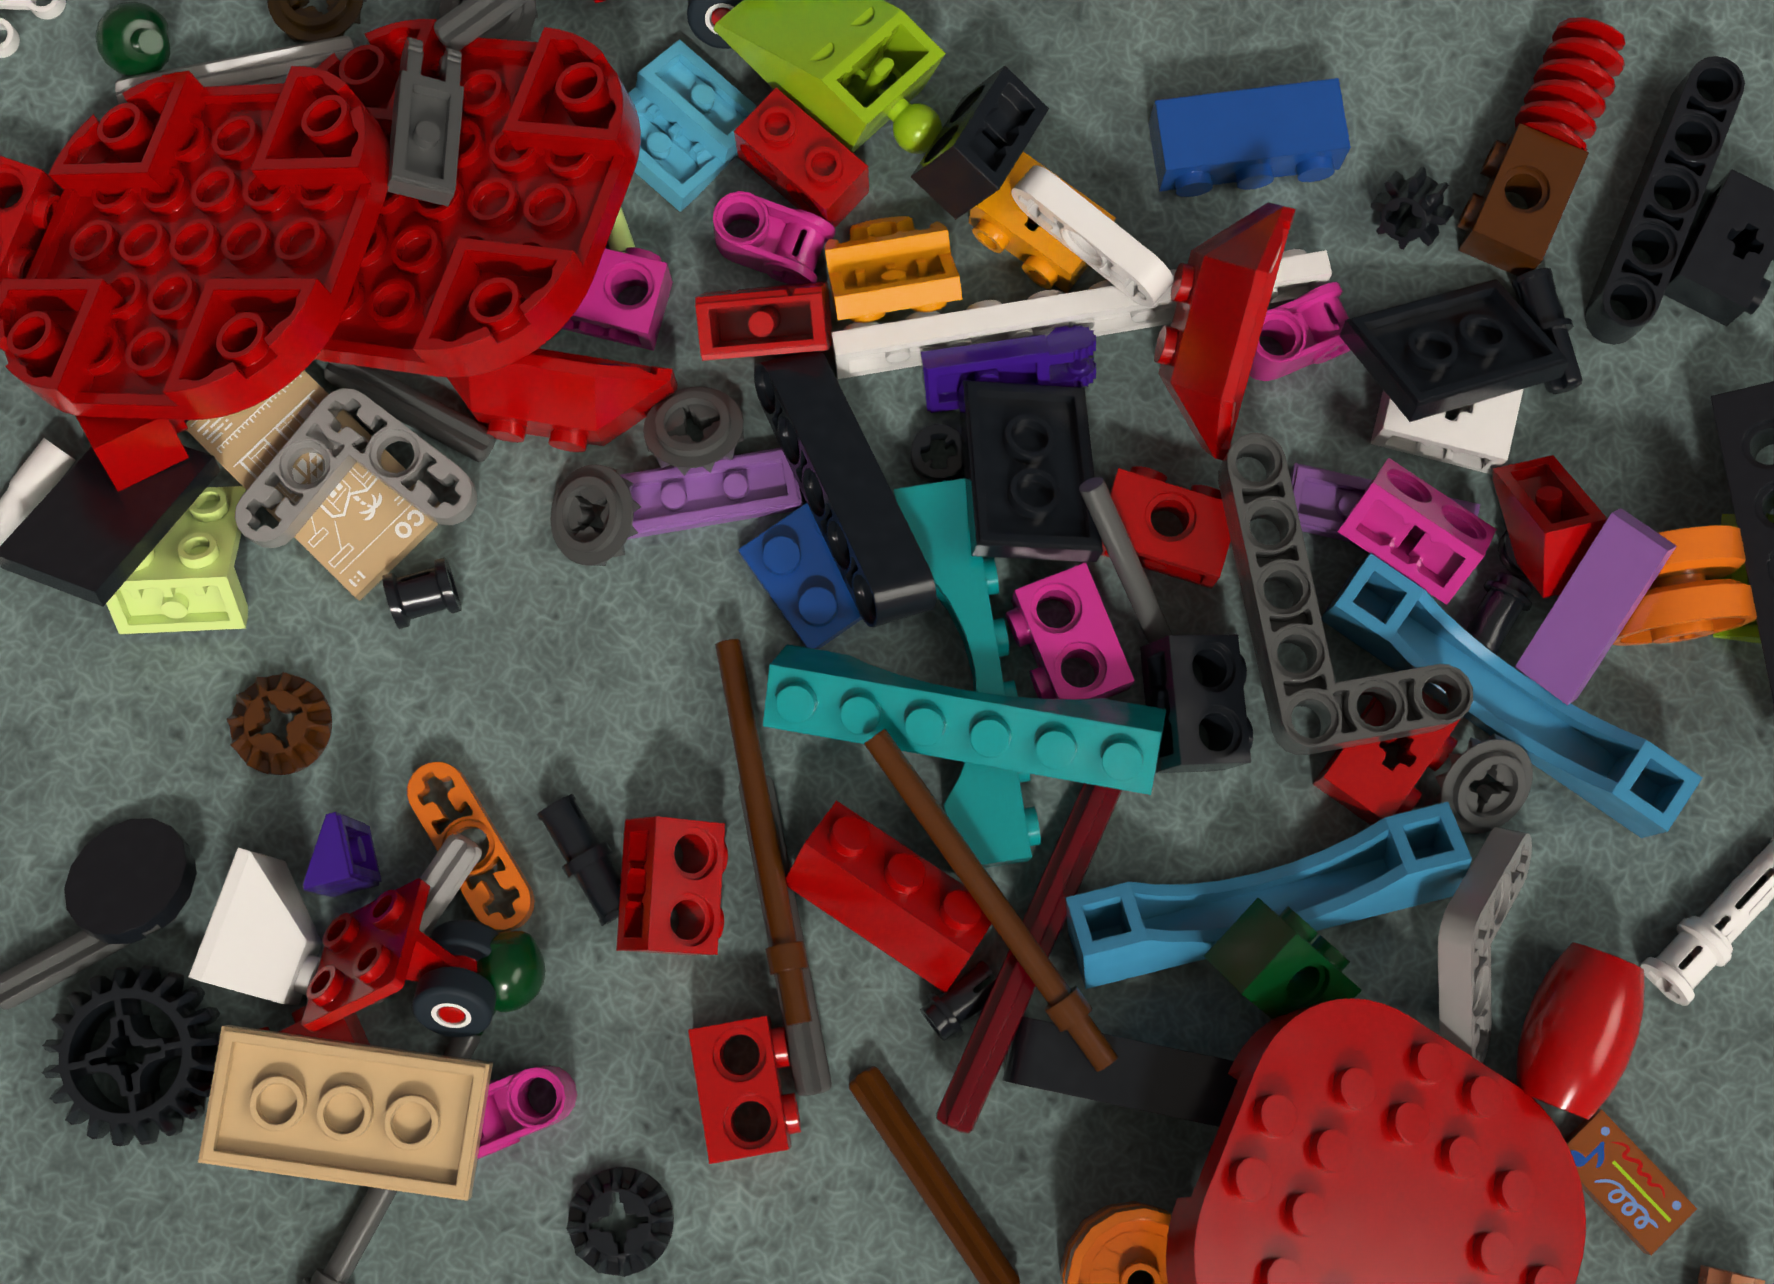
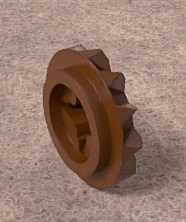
(306, 733)

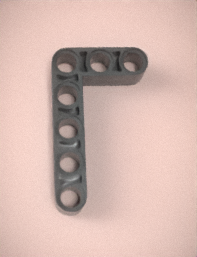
(1302, 624)

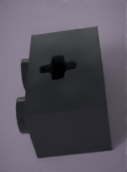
(1706, 272)

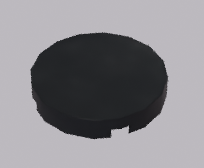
(130, 881)

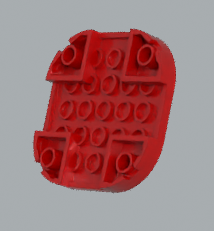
(532, 209)
(197, 247)
(1377, 1161)

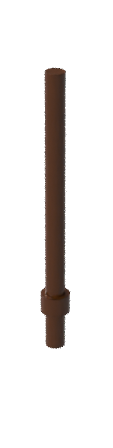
(786, 955)
(1065, 1005)

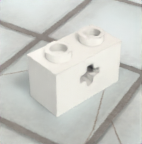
(1473, 440)

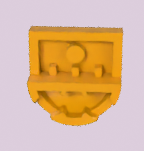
(891, 269)

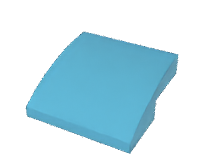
(685, 123)

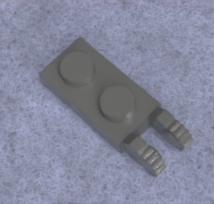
(426, 127)

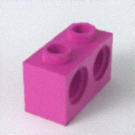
(606, 318)
(1418, 531)
(1085, 637)

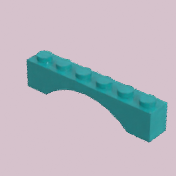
(1055, 738)
(985, 799)

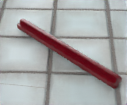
(1013, 986)

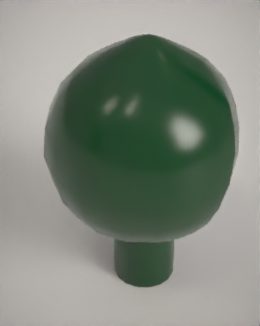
(133, 39)
(513, 970)

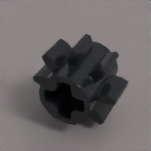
(1412, 208)

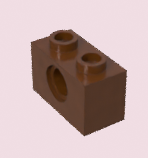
(1540, 172)

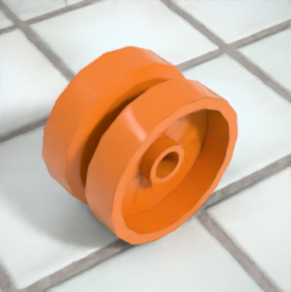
(1688, 595)
(1116, 1244)

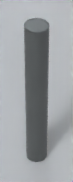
(1124, 558)

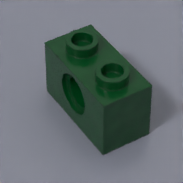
(1276, 964)

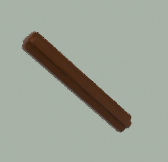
(931, 1178)

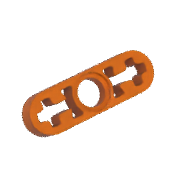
(460, 797)

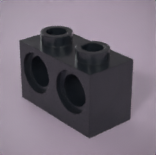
(980, 143)
(1214, 704)

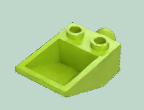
(835, 60)

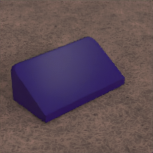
(342, 858)

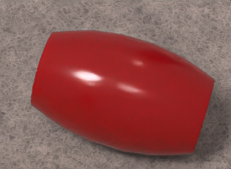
(1580, 1030)

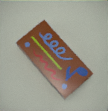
(1627, 1183)

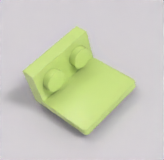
(189, 574)

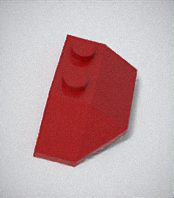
(1219, 322)
(564, 398)

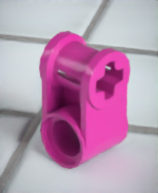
(776, 239)
(1305, 330)
(511, 1115)

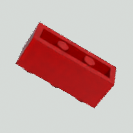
(889, 896)

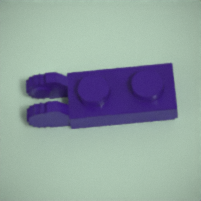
(1033, 360)

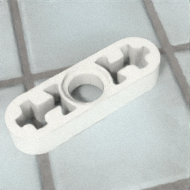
(1092, 236)

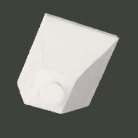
(259, 933)

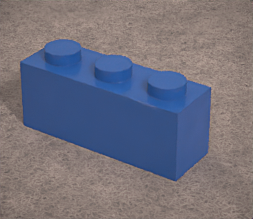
(1249, 136)

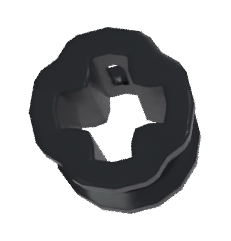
(421, 593)

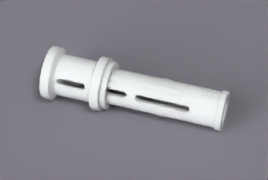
(1703, 940)

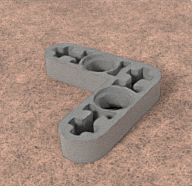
(340, 453)
(1467, 937)

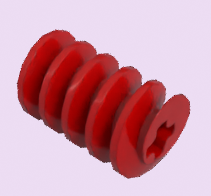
(1574, 81)

